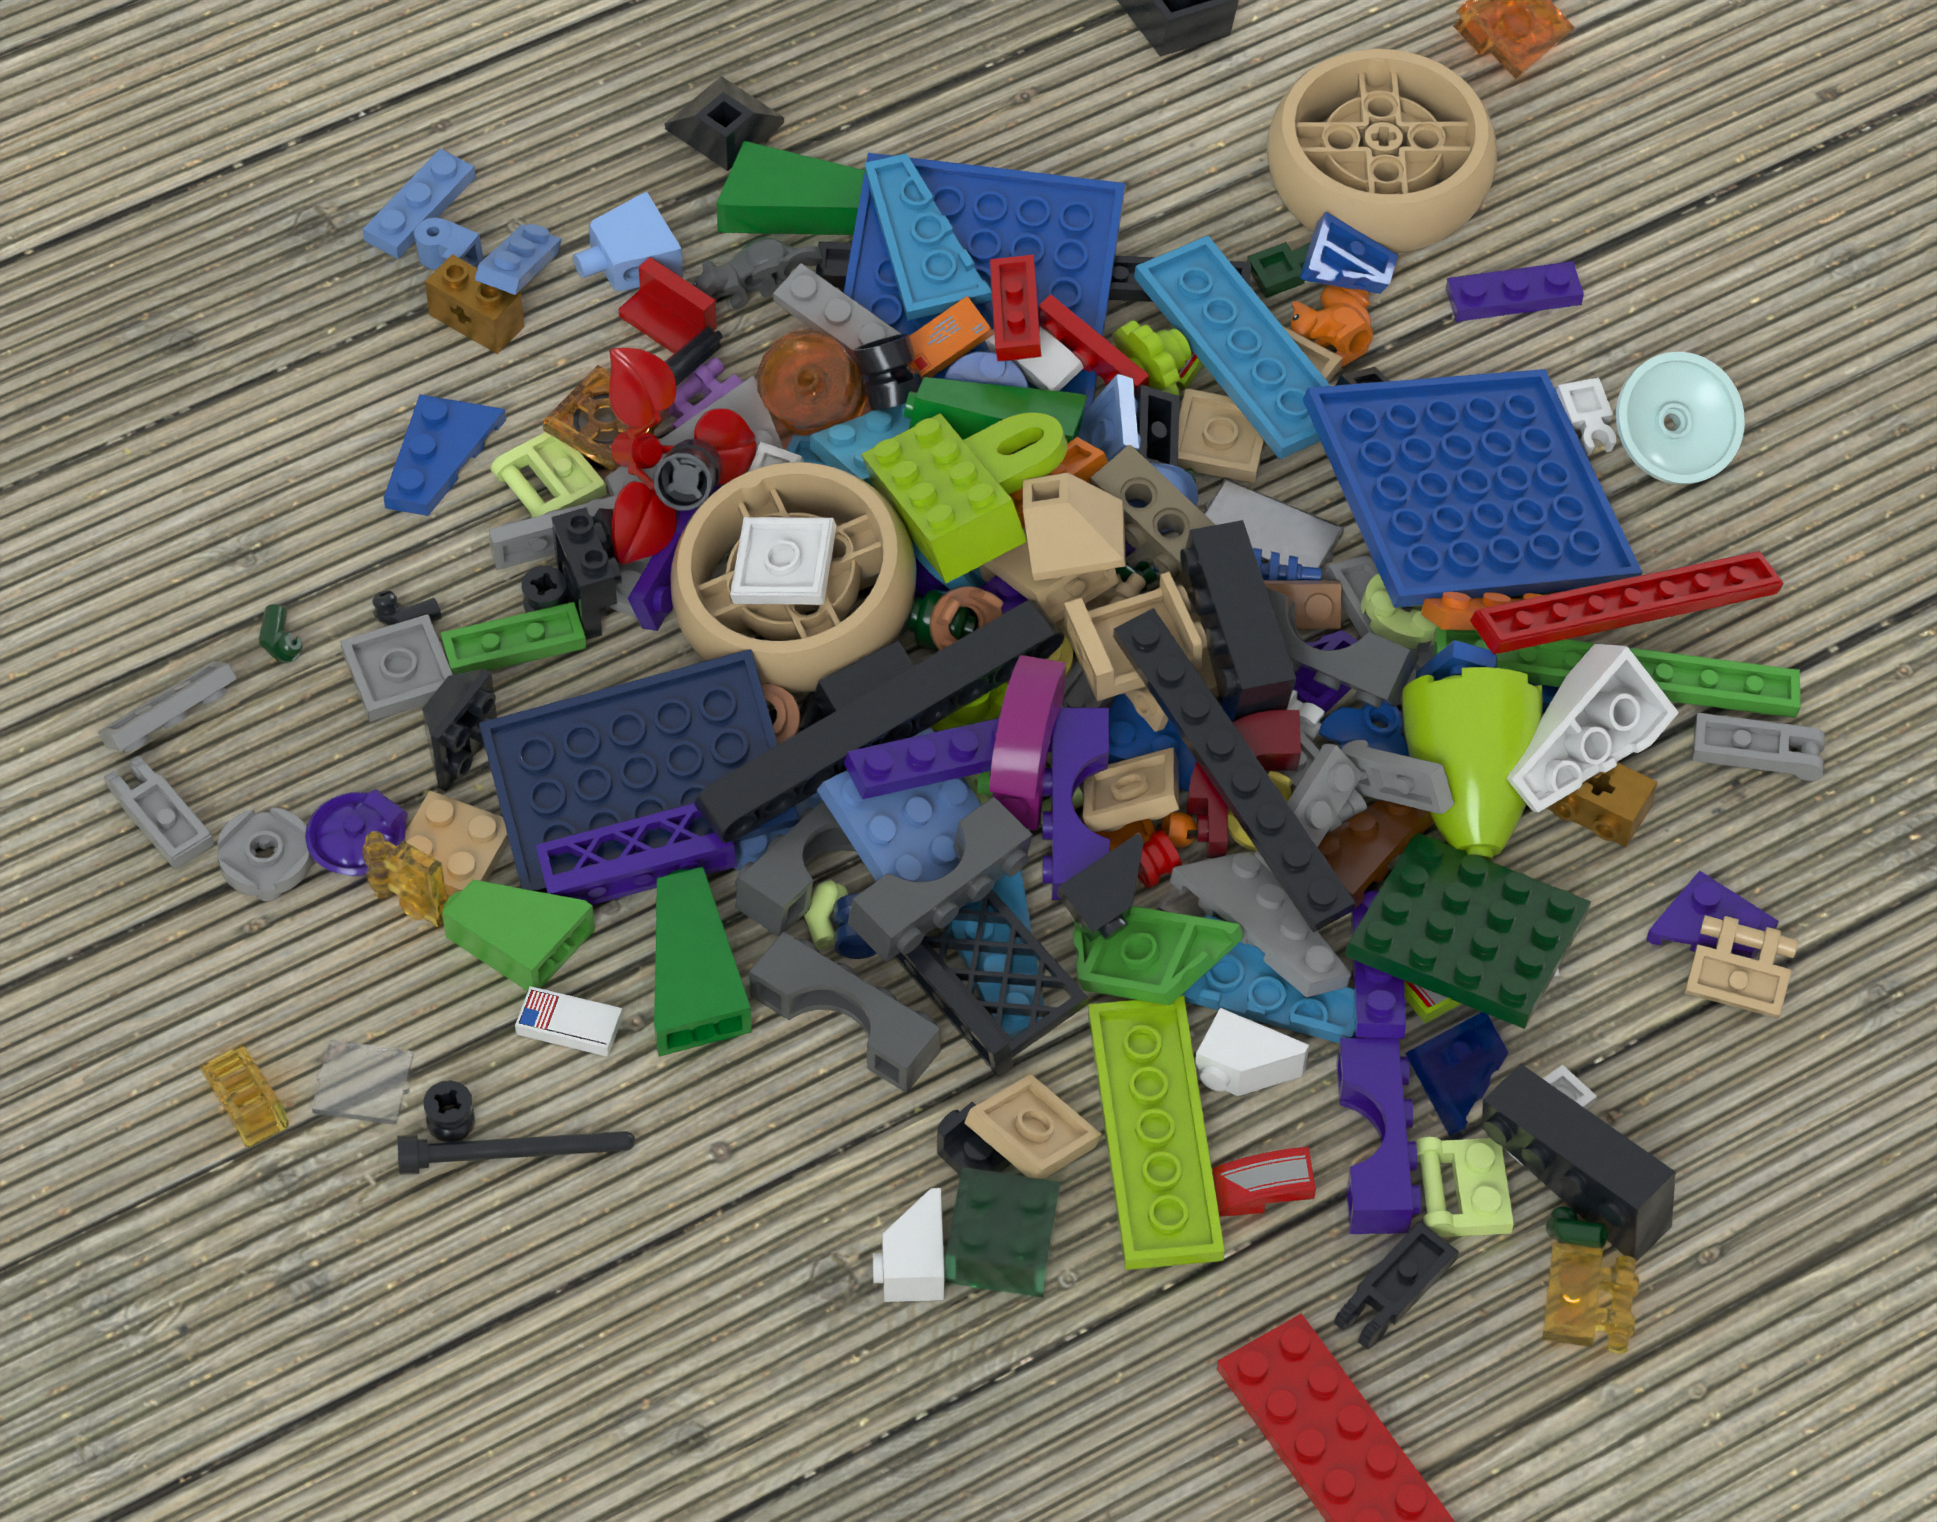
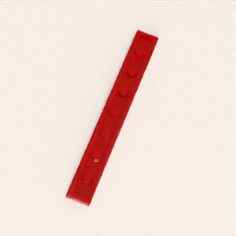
(1625, 602)

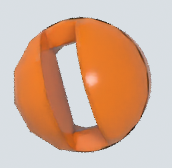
(1176, 828)

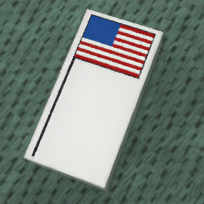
(569, 1021)

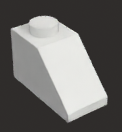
(1247, 1056)
(913, 1253)

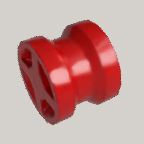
(1157, 859)

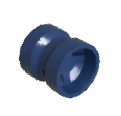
(846, 940)

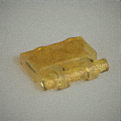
(409, 874)
(1573, 1298)

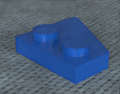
(1347, 258)

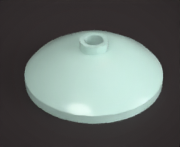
(1704, 414)

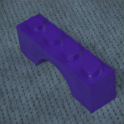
(1077, 752)
(1380, 1187)

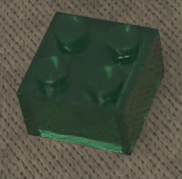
(1002, 1232)

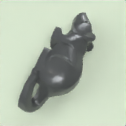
(756, 267)

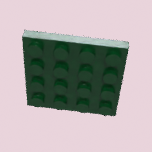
(1468, 929)

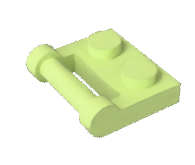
(557, 466)
(1478, 1183)

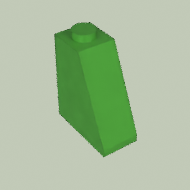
(517, 929)

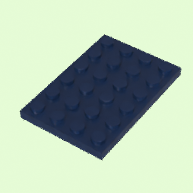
(626, 757)

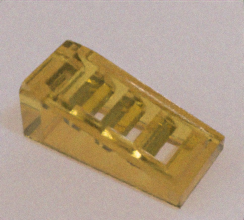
(256, 1120)

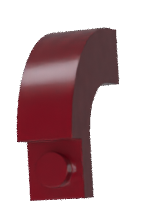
(1276, 745)

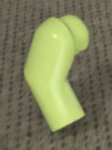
(819, 914)

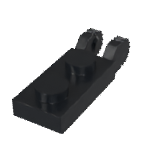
(1398, 1282)

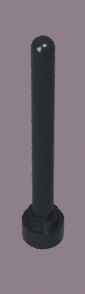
(417, 1153)

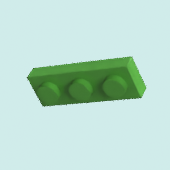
(514, 639)

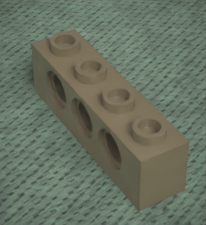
(1133, 477)

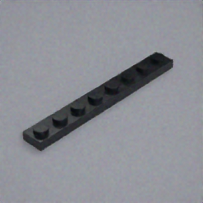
(1234, 770)

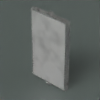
(1275, 525)

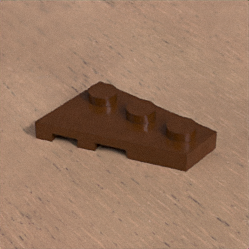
(1369, 841)

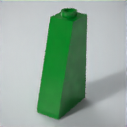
(788, 194)
(976, 406)
(695, 971)

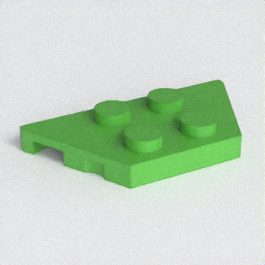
(1154, 955)

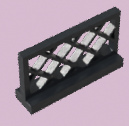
(972, 1016)

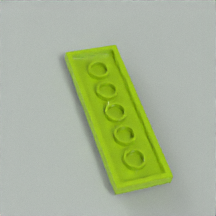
(1155, 1134)

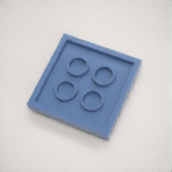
(904, 830)

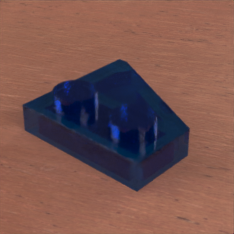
(1458, 1068)

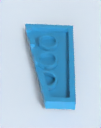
(923, 251)
(1013, 895)
(1257, 992)

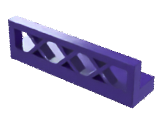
(631, 871)

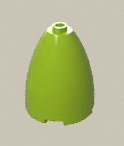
(1478, 732)

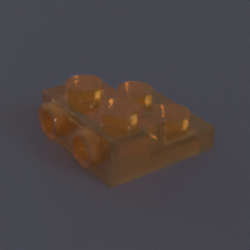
(1512, 30)

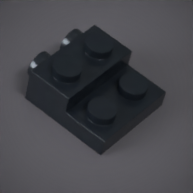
(586, 567)

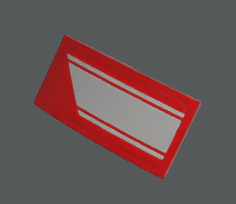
(1264, 1178)

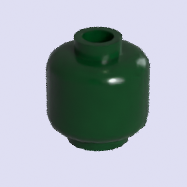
(919, 623)

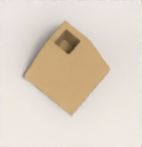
(1071, 527)

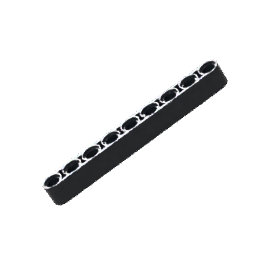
(884, 715)

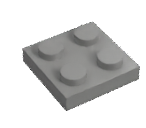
(396, 666)

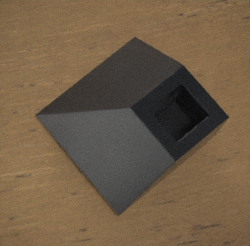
(722, 120)
(454, 720)

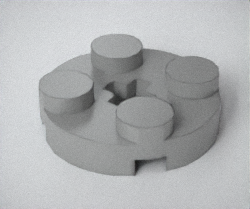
(264, 876)

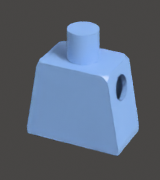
(626, 240)

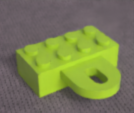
(959, 489)

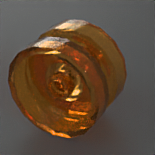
(810, 382)

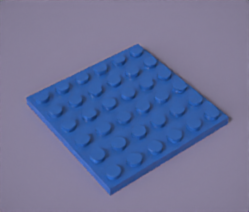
(1004, 214)
(1470, 486)

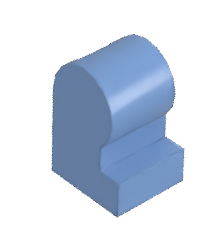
(439, 239)

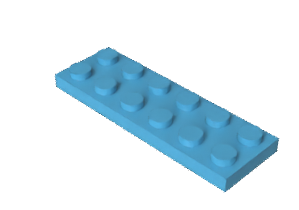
(1236, 341)

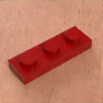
(1015, 308)
(1087, 344)

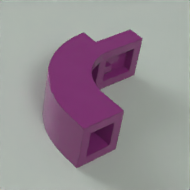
(1024, 736)

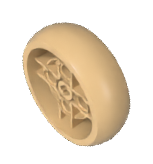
(1385, 143)
(802, 645)

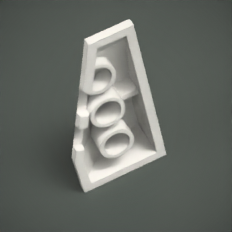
(1594, 720)

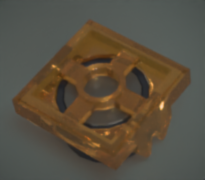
(588, 422)

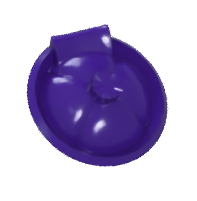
(341, 824)

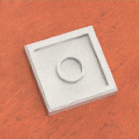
(783, 560)

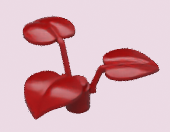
(637, 392)

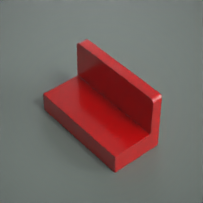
(668, 307)

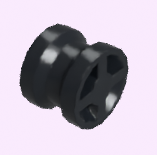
(544, 579)
(452, 1123)

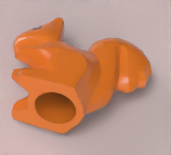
(1340, 322)

